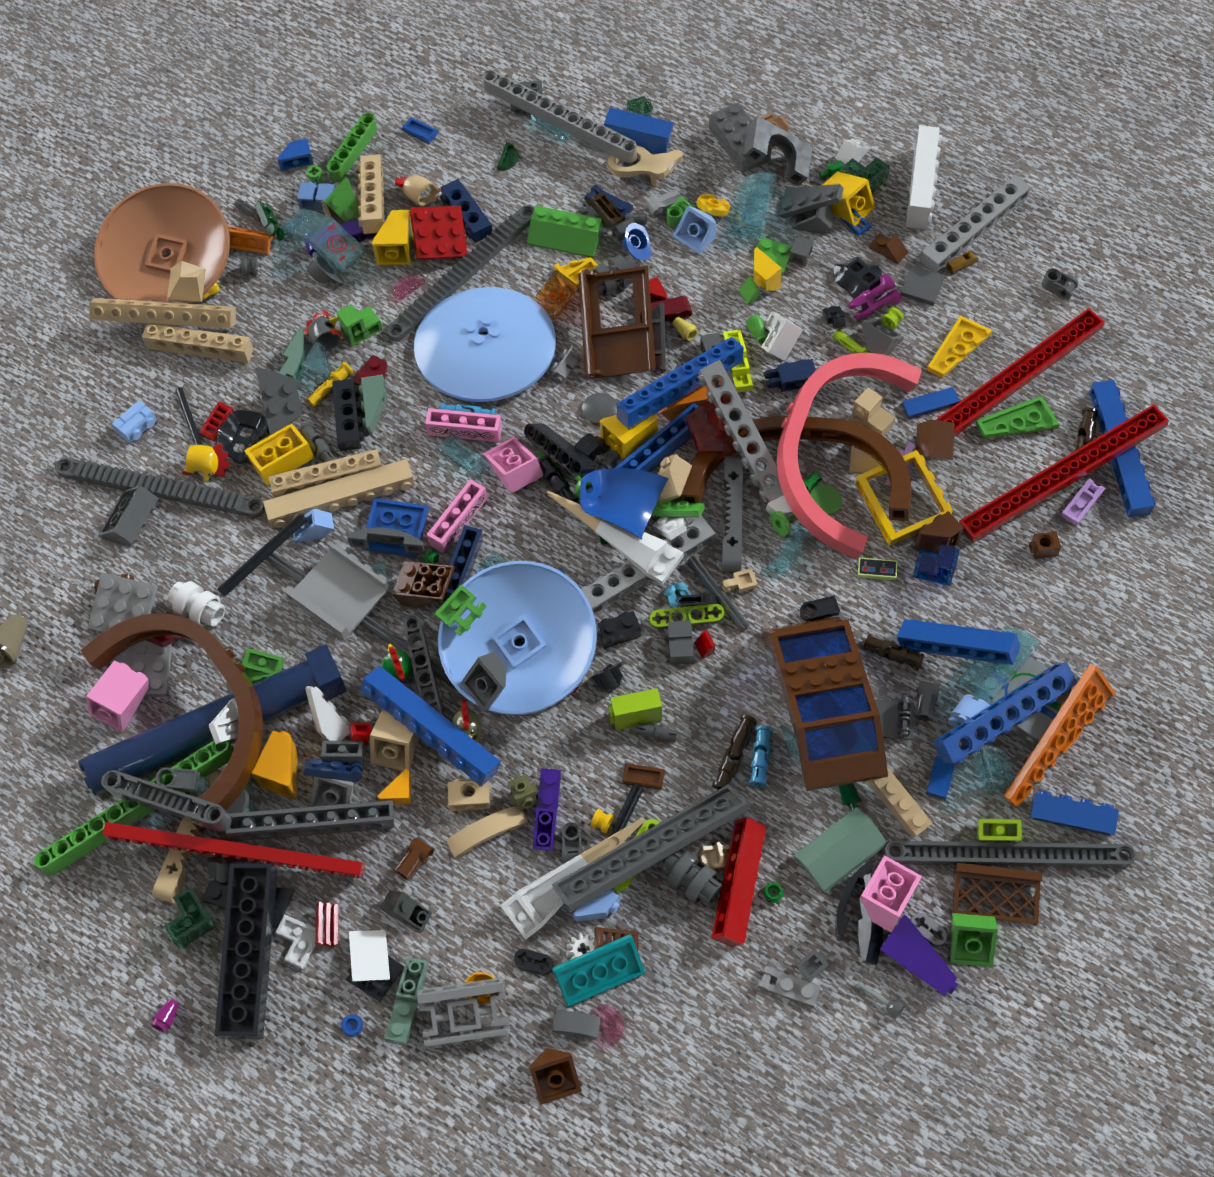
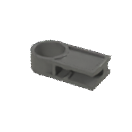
(182, 779)

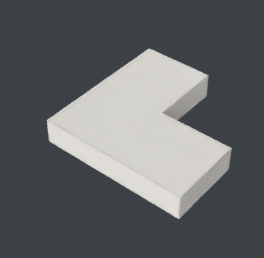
(302, 940)

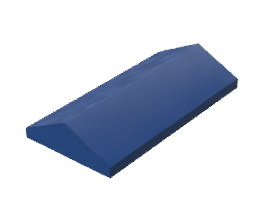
(646, 131)

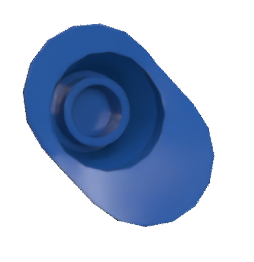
(637, 242)

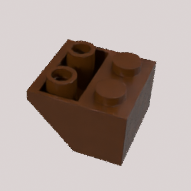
(942, 531)

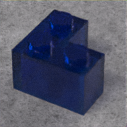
(937, 567)

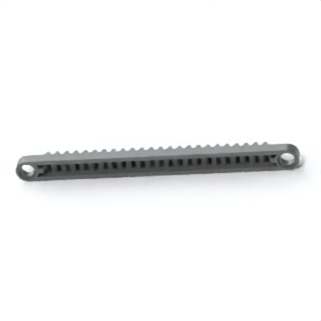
(460, 273)
(161, 487)
(1011, 854)

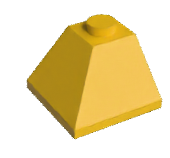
(766, 272)

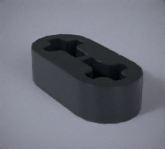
(535, 957)

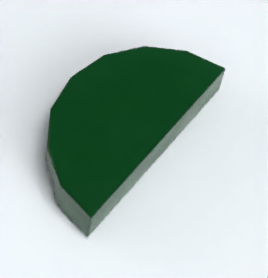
(508, 158)

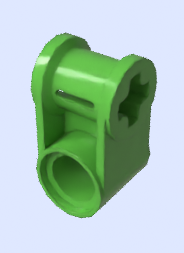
(676, 212)

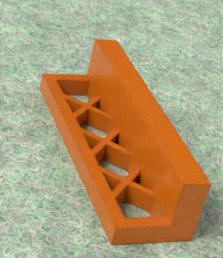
(250, 240)

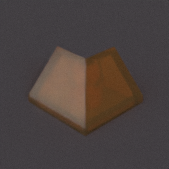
(556, 294)

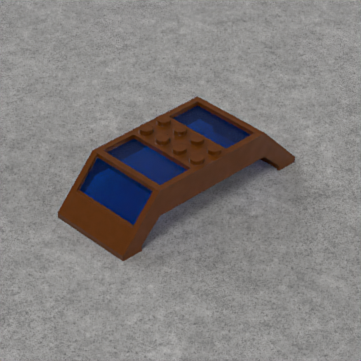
(828, 702)

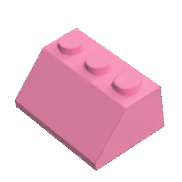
(889, 892)

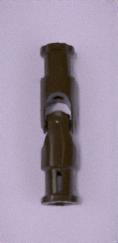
(1086, 427)
(739, 740)

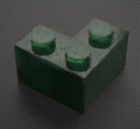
(875, 172)
(192, 923)

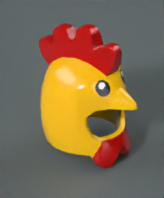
(207, 460)

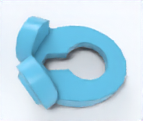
(670, 592)

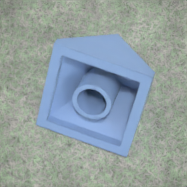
(696, 229)

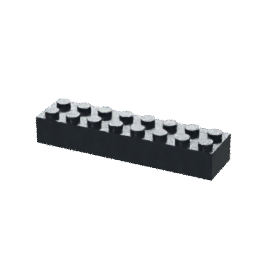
(246, 952)

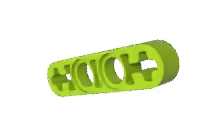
(686, 613)

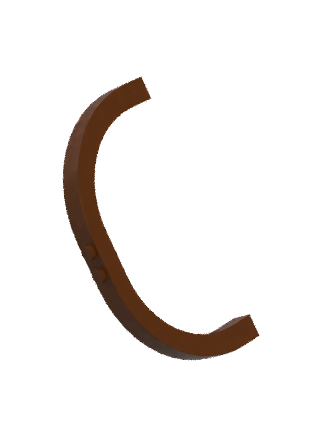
(819, 430)
(250, 731)

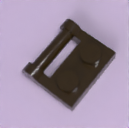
(605, 210)

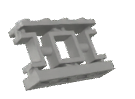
(461, 995)

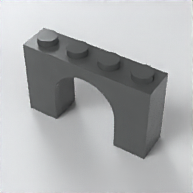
(797, 152)

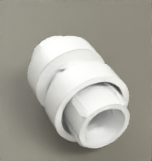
(192, 601)

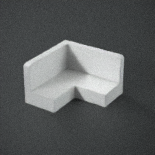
(781, 337)

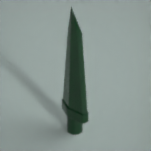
(849, 796)

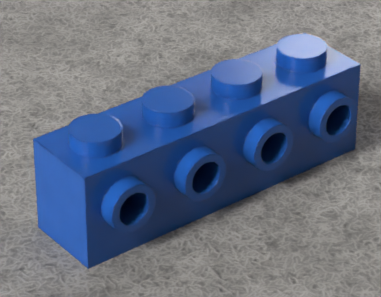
(1074, 814)

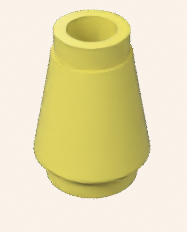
(686, 330)

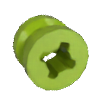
(892, 318)

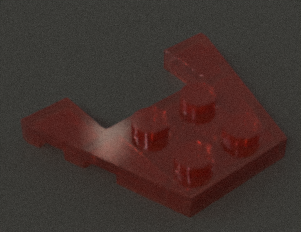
(709, 430)

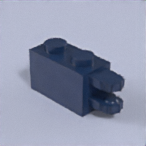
(790, 375)

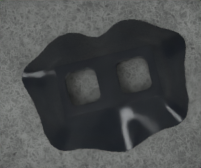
(853, 281)
(230, 432)

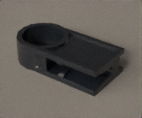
(695, 600)
(824, 608)

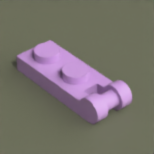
(1082, 502)

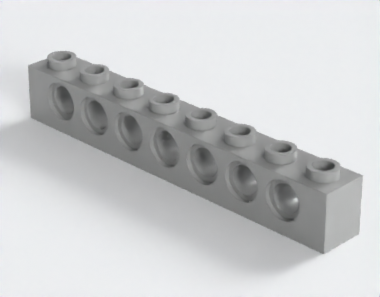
(975, 224)
(718, 372)
(626, 585)

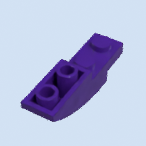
(547, 809)

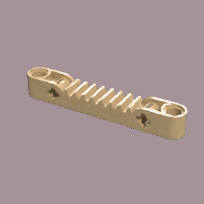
(169, 883)

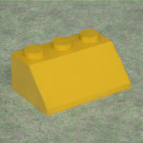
(279, 453)

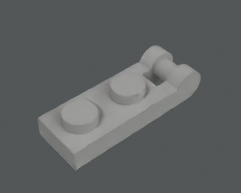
(789, 987)

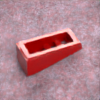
(216, 412)

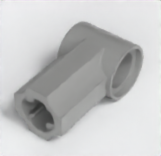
(659, 204)

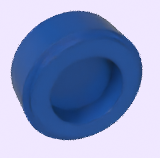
(352, 1025)

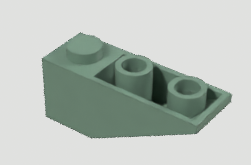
(374, 396)

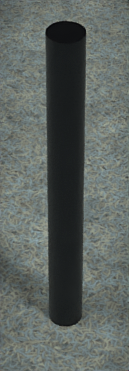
(188, 415)

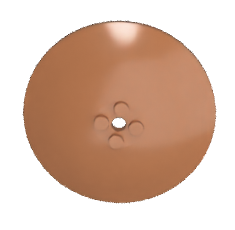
(149, 224)

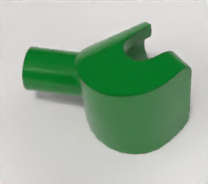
(831, 169)

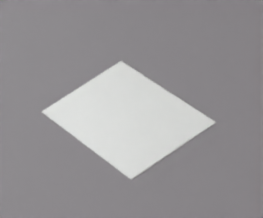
(369, 955)

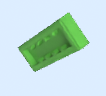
(679, 509)

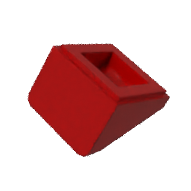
(705, 644)

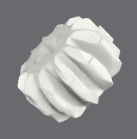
(575, 948)

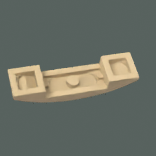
(486, 829)

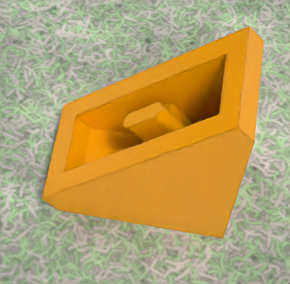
(398, 790)

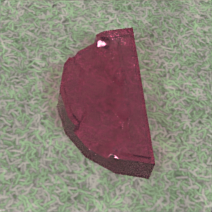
(406, 286)
(612, 1024)

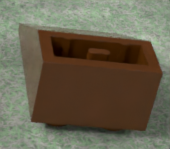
(422, 583)

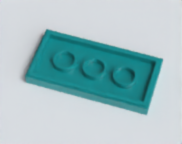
(599, 970)

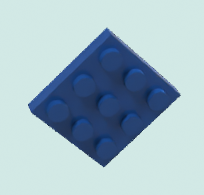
(398, 516)

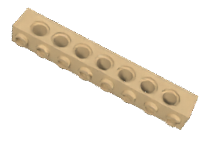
(162, 313)

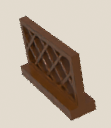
(1002, 875)

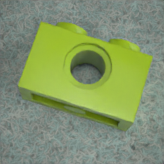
(999, 829)

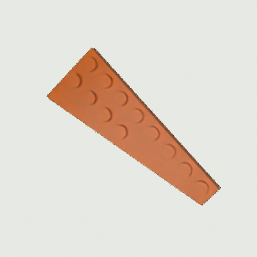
(1063, 731)

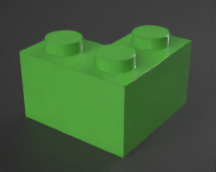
(358, 325)

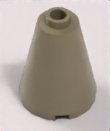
(11, 638)

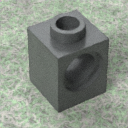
(801, 251)

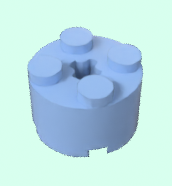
(966, 709)

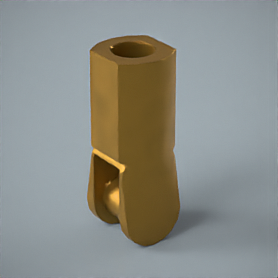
(961, 262)

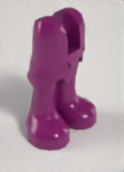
(866, 299)

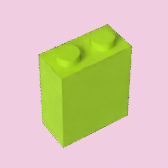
(635, 708)

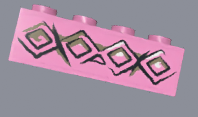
(463, 425)
(456, 516)

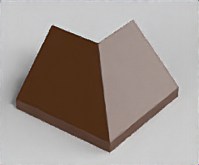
(554, 1075)

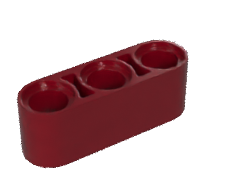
(675, 308)

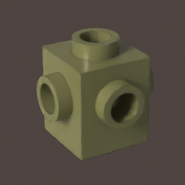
(522, 793)

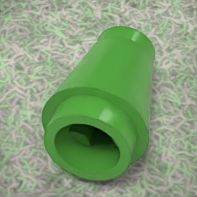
(756, 327)

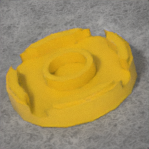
(713, 206)

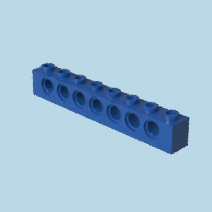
(676, 383)
(948, 744)

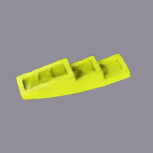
(741, 372)

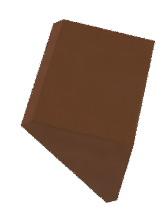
(935, 440)

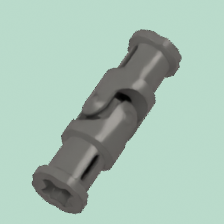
(316, 443)

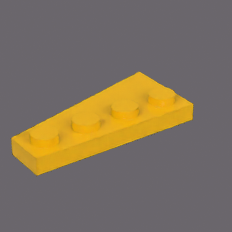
(958, 344)

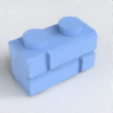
(134, 422)

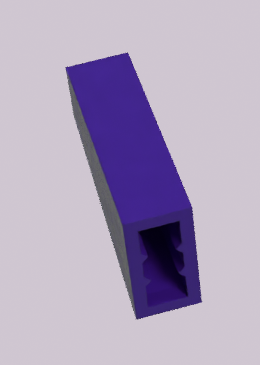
(916, 954)

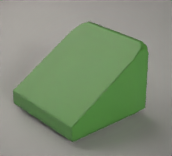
(750, 290)

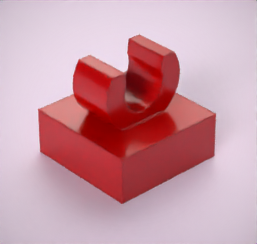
(360, 731)

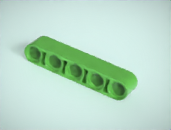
(352, 147)

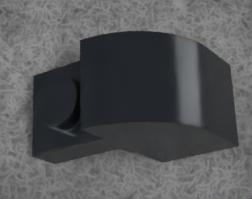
(592, 446)

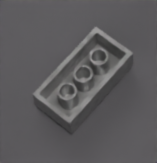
(730, 129)

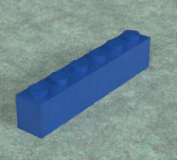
(959, 641)

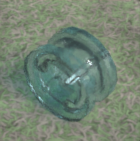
(490, 558)

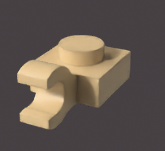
(741, 580)

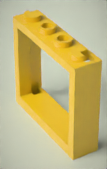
(877, 511)

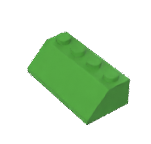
(564, 231)

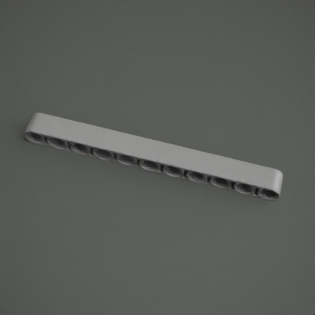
(559, 116)

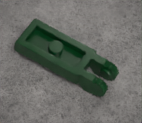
(269, 220)

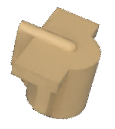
(714, 856)

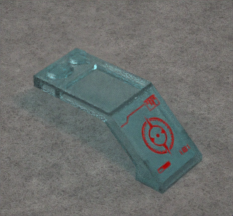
(325, 237)

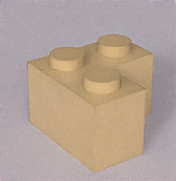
(869, 413)

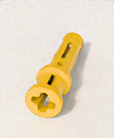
(321, 392)

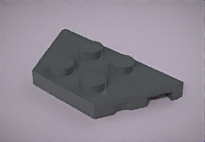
(658, 324)
(278, 398)

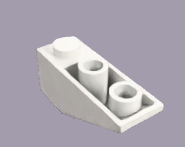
(326, 720)

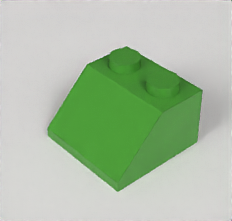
(973, 939)

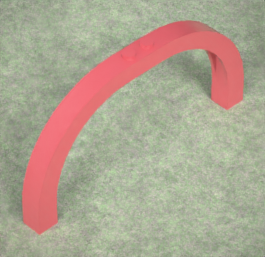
(792, 485)

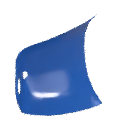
(625, 494)

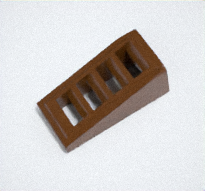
(616, 933)

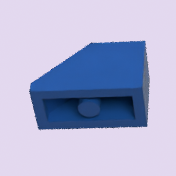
(295, 155)

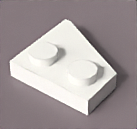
(670, 526)
(226, 723)

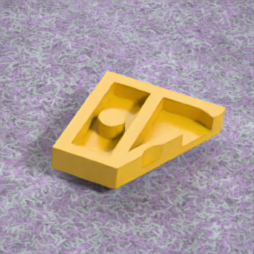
(575, 267)

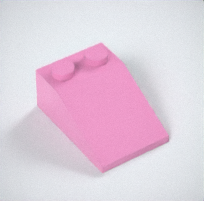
(514, 464)

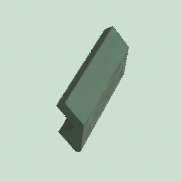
(841, 849)

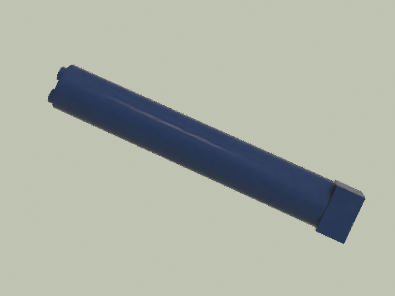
(192, 732)

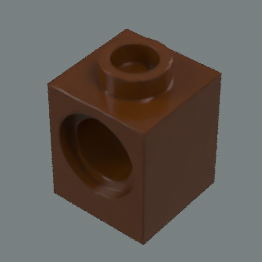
(1049, 539)

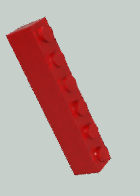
(739, 882)

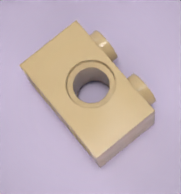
(459, 802)

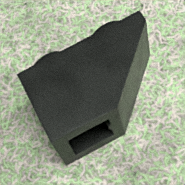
(405, 909)

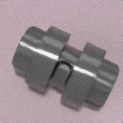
(614, 263)
(699, 882)

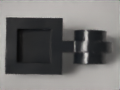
(834, 316)

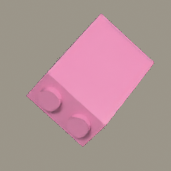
(117, 695)

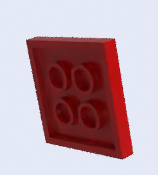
(438, 232)

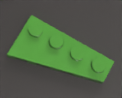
(1019, 419)

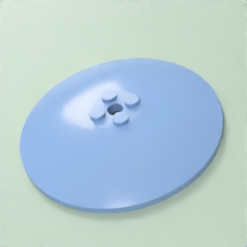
(490, 366)
(531, 604)

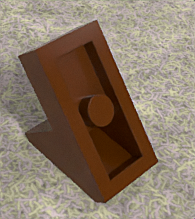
(889, 248)

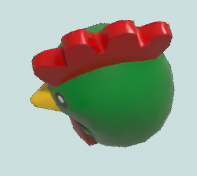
(397, 664)

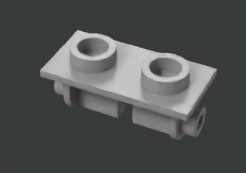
(560, 370)

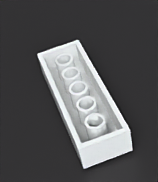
(924, 177)

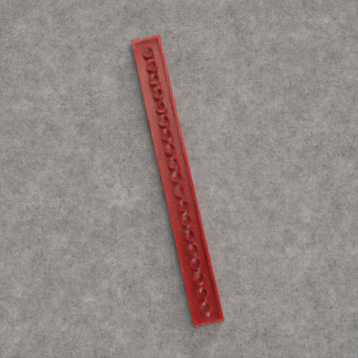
(1022, 371)
(1063, 473)
(233, 849)

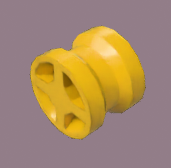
(601, 821)

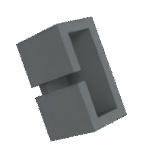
(680, 642)

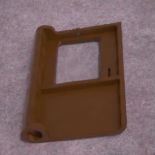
(619, 348)

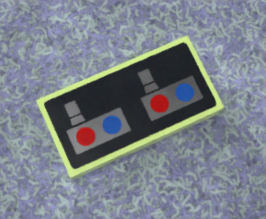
(877, 569)

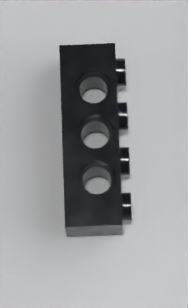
(345, 390)

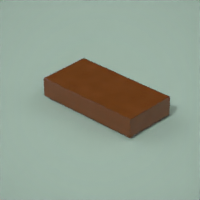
(643, 776)

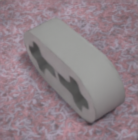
(931, 926)

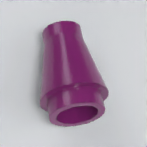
(164, 1017)

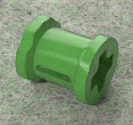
(310, 172)

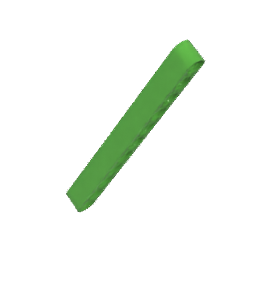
(90, 836)

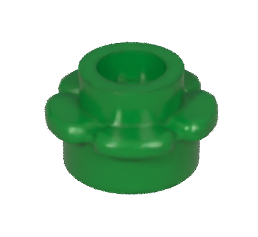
(431, 557)
(779, 893)

